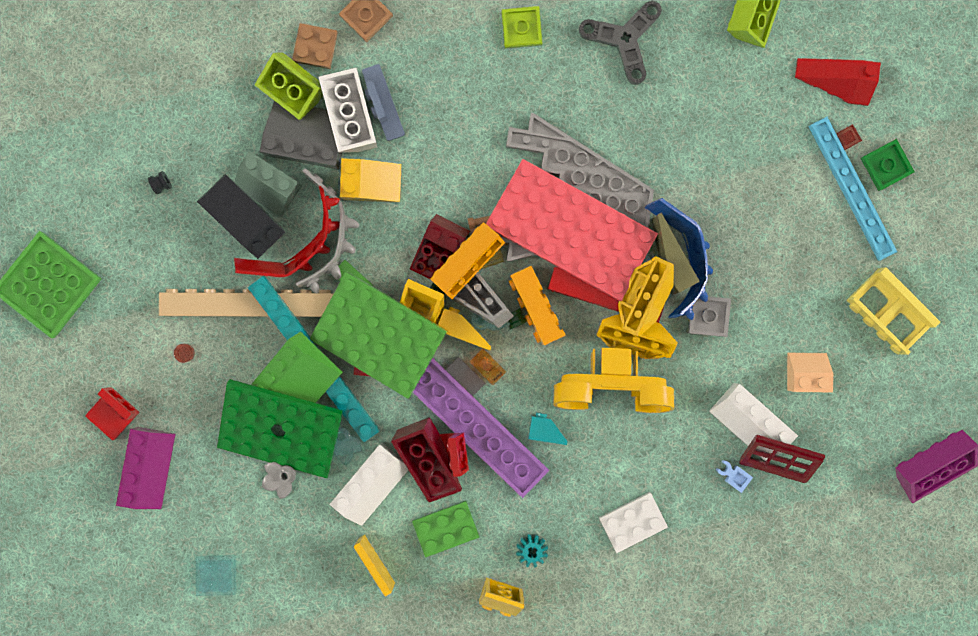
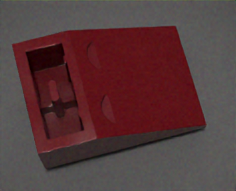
(438, 243)

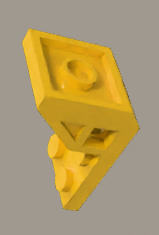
(423, 300)

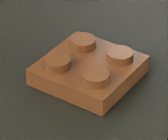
(366, 17)
(315, 46)

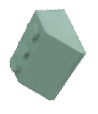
(266, 184)

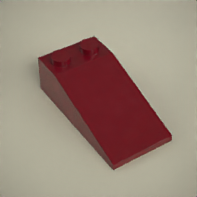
(426, 459)

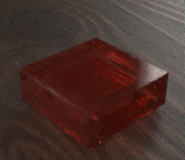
(849, 137)

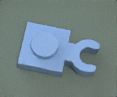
(735, 477)

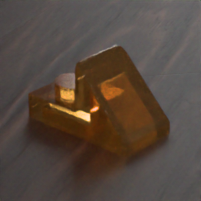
(487, 366)

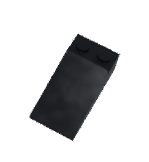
(241, 216)

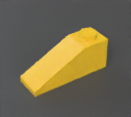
(460, 328)

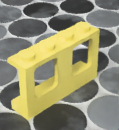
(899, 301)

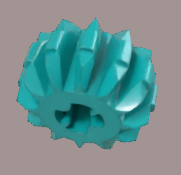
(539, 548)

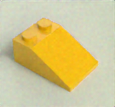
(370, 180)
(501, 597)

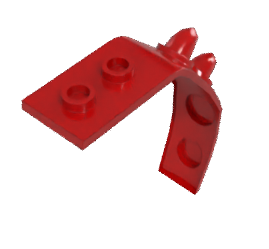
(301, 259)

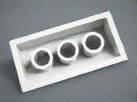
(347, 111)
(749, 417)
(370, 485)

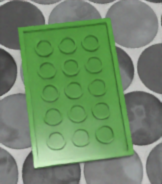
(378, 335)

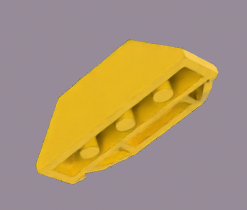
(646, 295)
(652, 344)

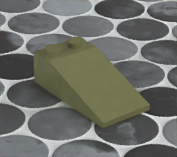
(670, 251)

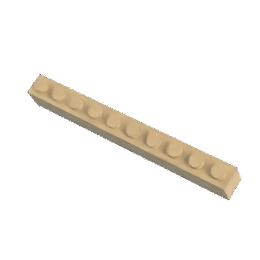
(238, 304)

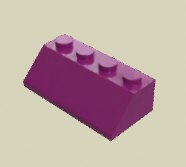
(937, 465)
(145, 469)

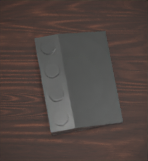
(301, 140)

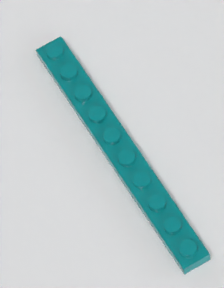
(290, 326)

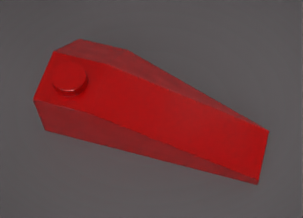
(846, 79)

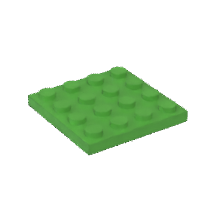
(47, 284)

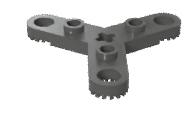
(611, 35)

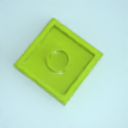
(521, 27)

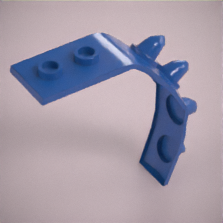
(696, 253)

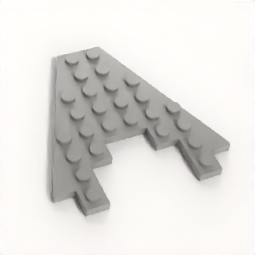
(582, 170)

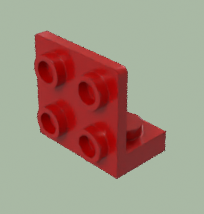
(111, 413)
(456, 450)

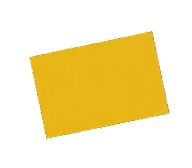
(374, 565)

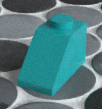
(545, 430)

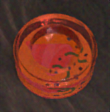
(184, 353)

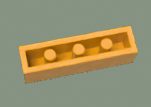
(467, 260)

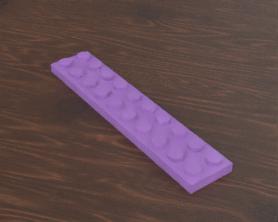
(480, 428)

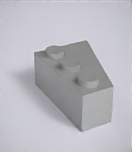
(483, 301)

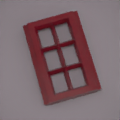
(778, 446)

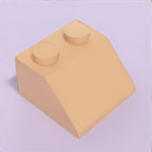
(809, 372)

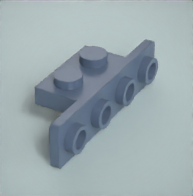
(383, 104)

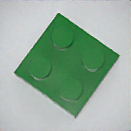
(887, 165)

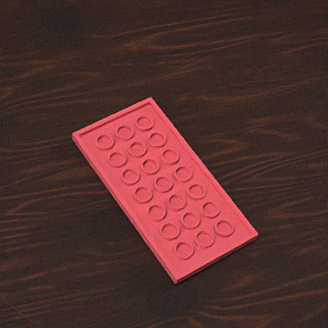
(571, 229)

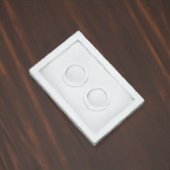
(633, 522)

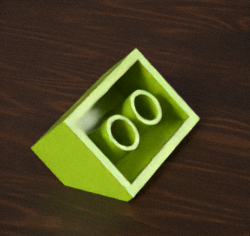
(753, 20)
(289, 85)

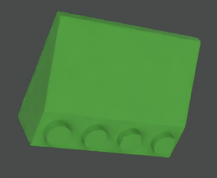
(299, 370)

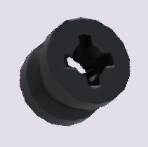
(159, 182)

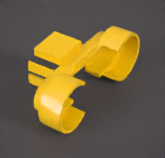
(650, 393)

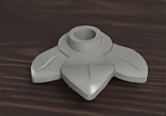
(277, 481)

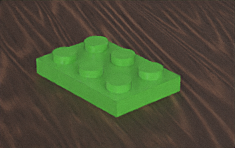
(445, 528)

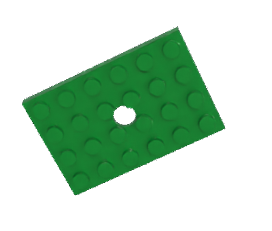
(308, 428)

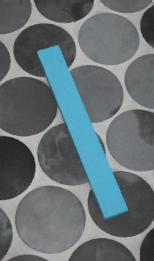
(852, 188)

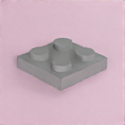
(710, 317)

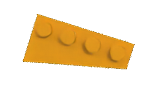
(536, 306)

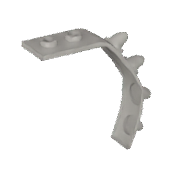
(342, 246)

